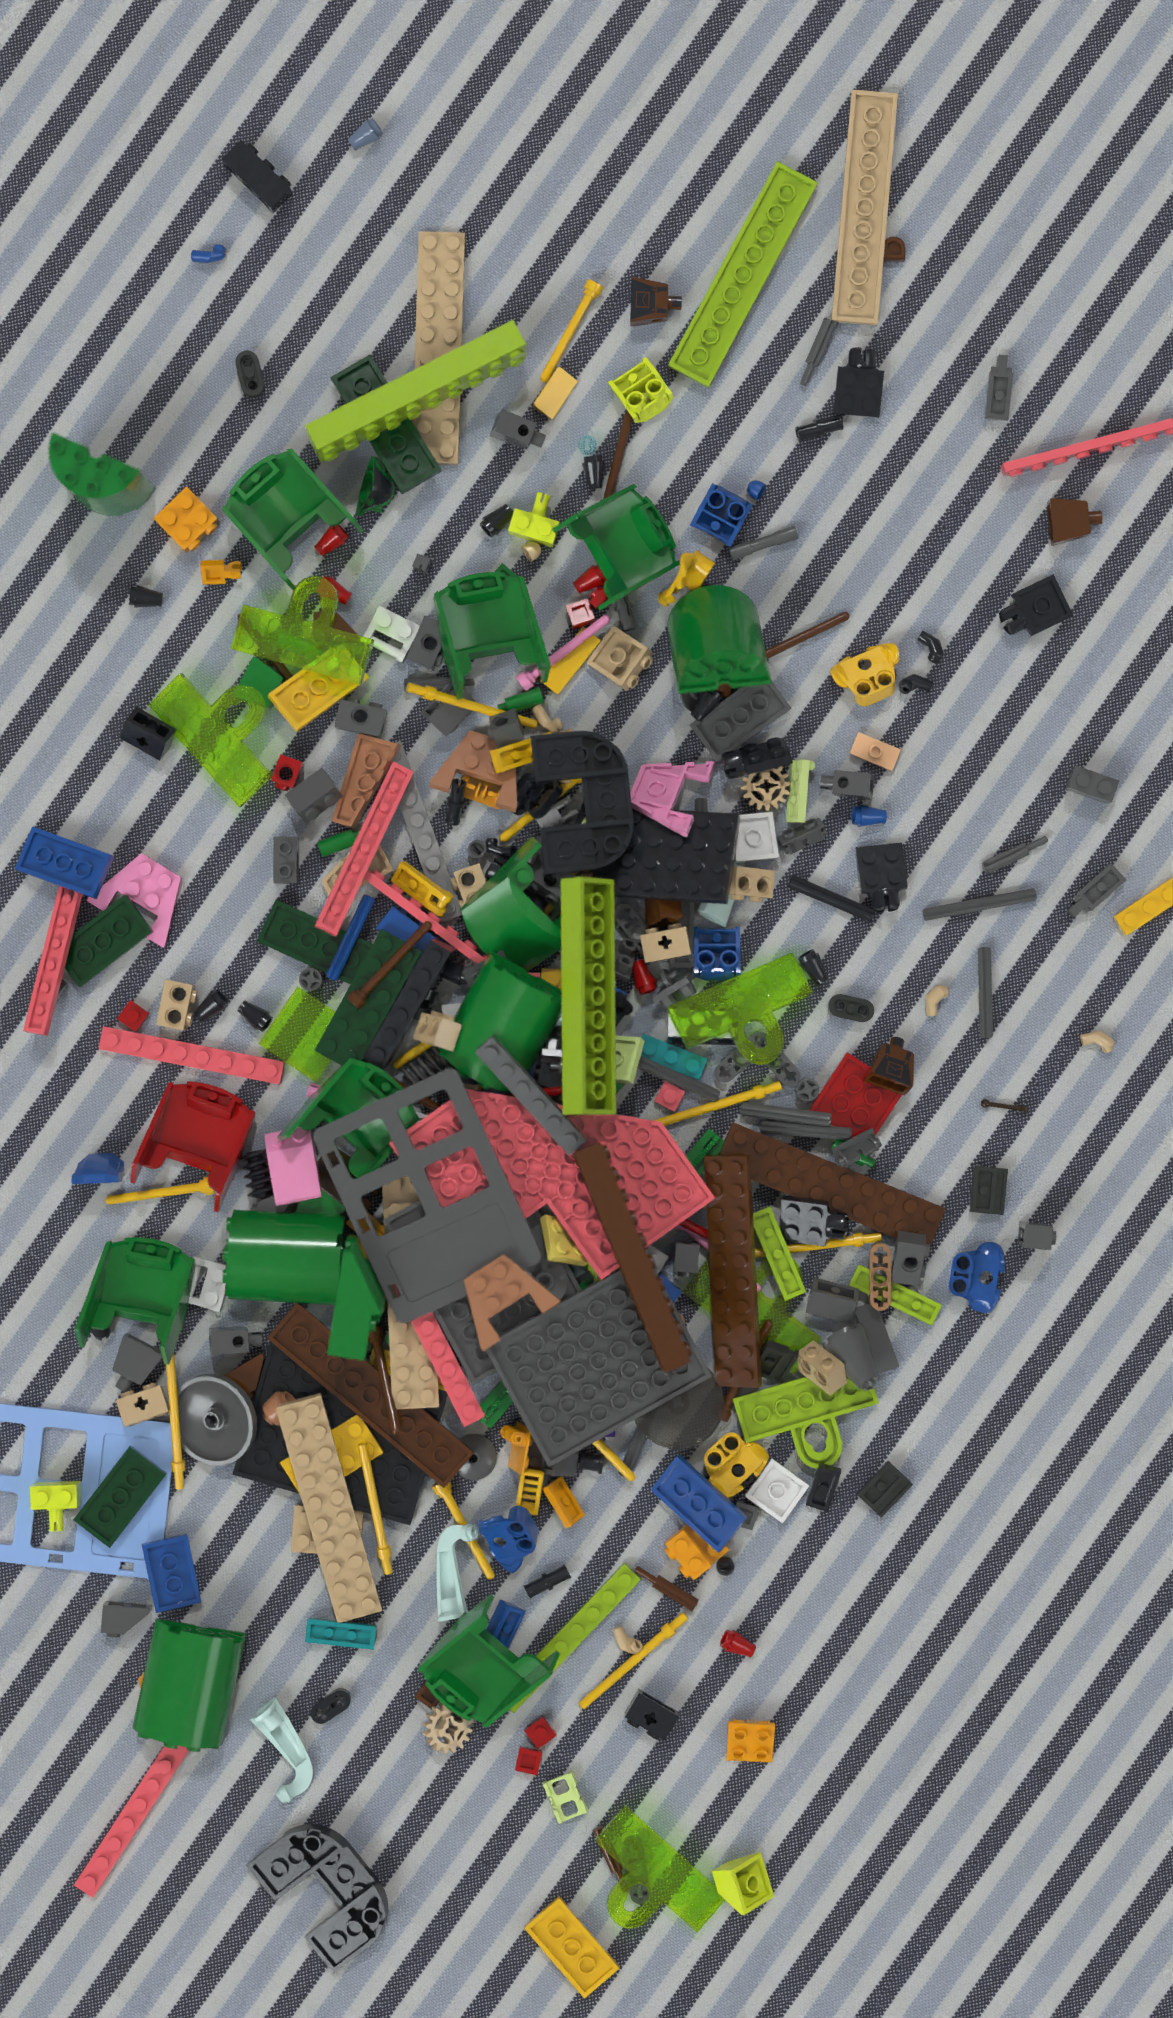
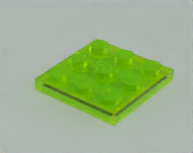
(298, 1032)

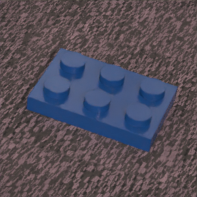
(171, 1573)

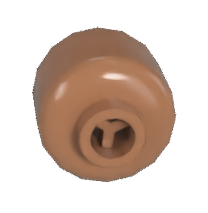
(269, 1406)

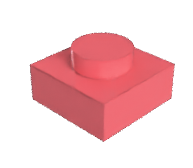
(669, 1096)

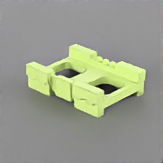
(571, 1794)

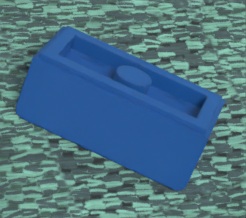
(505, 1622)

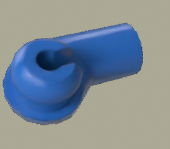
(209, 256)

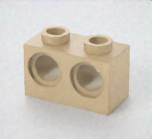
(752, 883)
(468, 891)
(170, 1003)
(437, 1030)
(821, 1367)

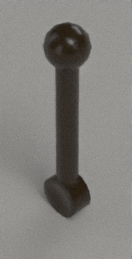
(985, 1104)

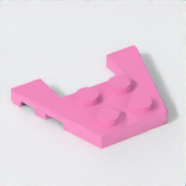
(659, 787)
(148, 886)

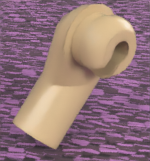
(545, 721)
(933, 997)
(1100, 1038)
(626, 1643)

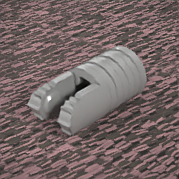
(553, 817)

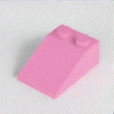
(293, 1167)

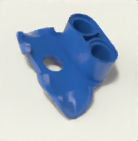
(987, 1257)
(518, 1532)

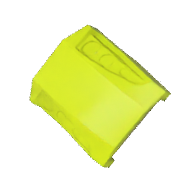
(642, 391)

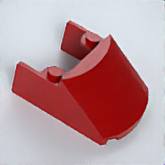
(198, 1128)

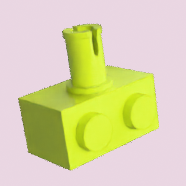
(534, 525)
(55, 1498)

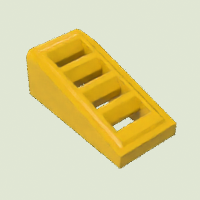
(532, 1507)

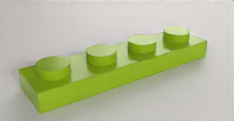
(777, 1253)
(901, 1296)

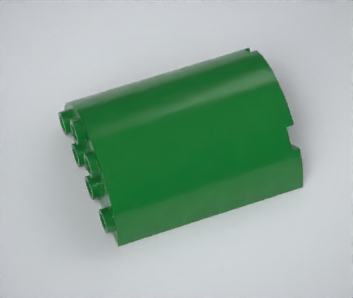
(98, 483)
(716, 640)
(511, 1007)
(283, 1257)
(188, 1685)

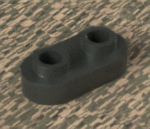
(250, 374)
(850, 1008)

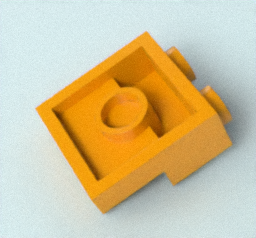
(187, 520)
(691, 1552)

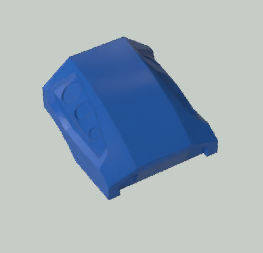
(721, 514)
(717, 954)
(99, 1169)

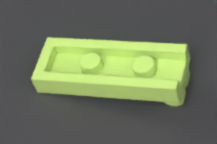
(798, 790)

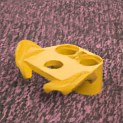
(692, 573)
(849, 675)
(749, 1455)

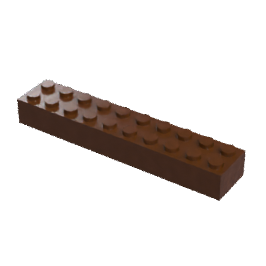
(632, 1258)

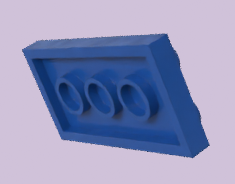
(64, 862)
(699, 1503)

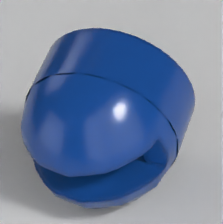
(756, 489)

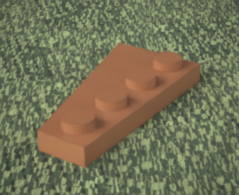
(365, 771)

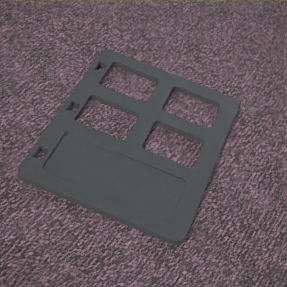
(450, 1242)

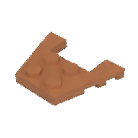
(474, 760)
(496, 1288)

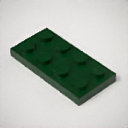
(105, 940)
(120, 1496)

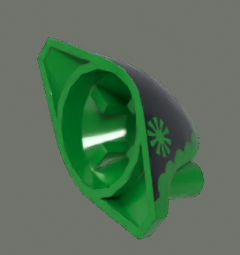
(375, 490)

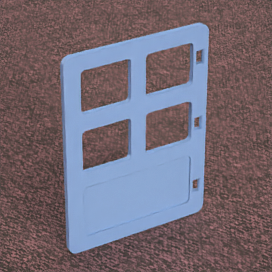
(104, 1447)

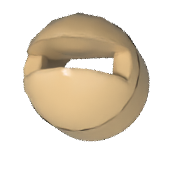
(531, 550)

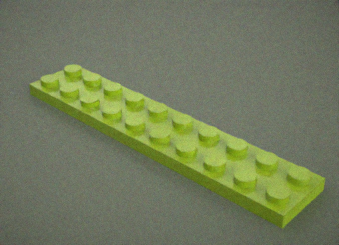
(742, 274)

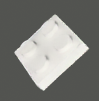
(756, 838)
(777, 1490)

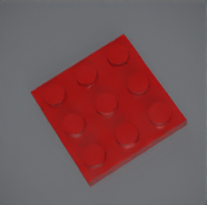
(853, 1100)

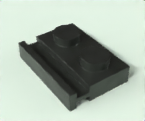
(988, 1190)
(777, 1360)
(884, 1489)

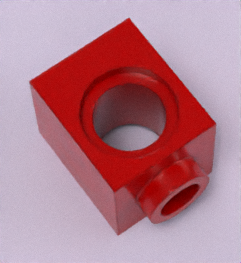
(287, 762)

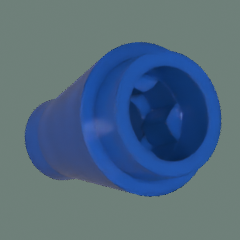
(866, 815)

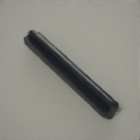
(831, 898)

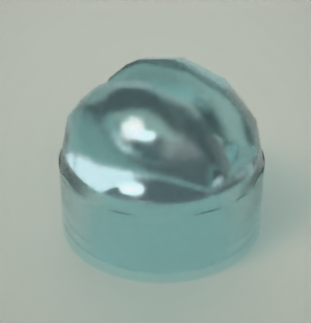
(592, 444)

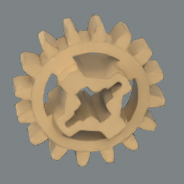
(766, 796)
(455, 1732)

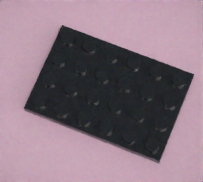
(677, 867)

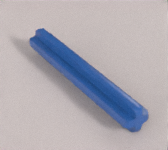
(350, 937)

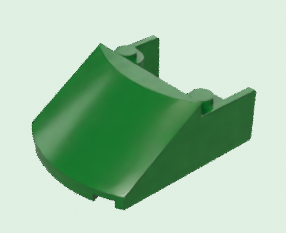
(280, 502)
(625, 540)
(487, 618)
(507, 920)
(344, 1092)
(141, 1283)
(357, 1304)
(478, 1673)

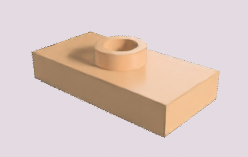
(875, 751)

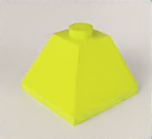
(744, 1882)

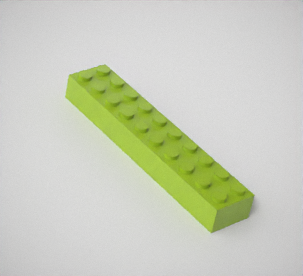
(416, 391)
(588, 996)

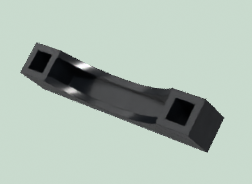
(408, 1003)

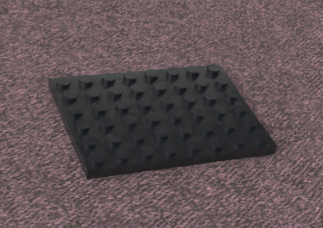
(395, 1475)

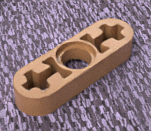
(885, 1293)

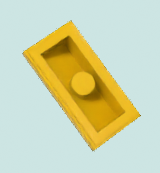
(555, 393)

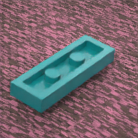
(673, 1057)
(340, 1634)

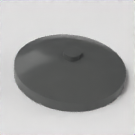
(215, 1419)

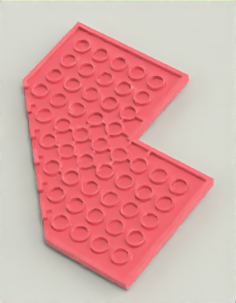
(650, 1164)

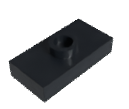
(823, 1487)

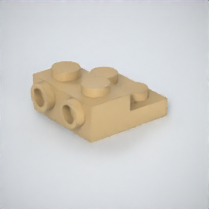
(620, 658)

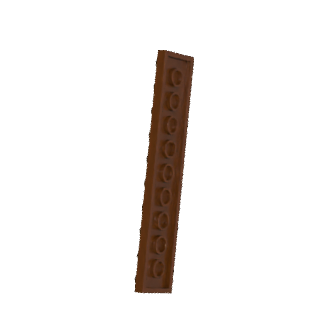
(847, 1191)
(733, 1271)
(360, 1389)

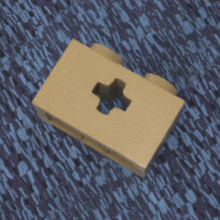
(679, 947)
(134, 1415)

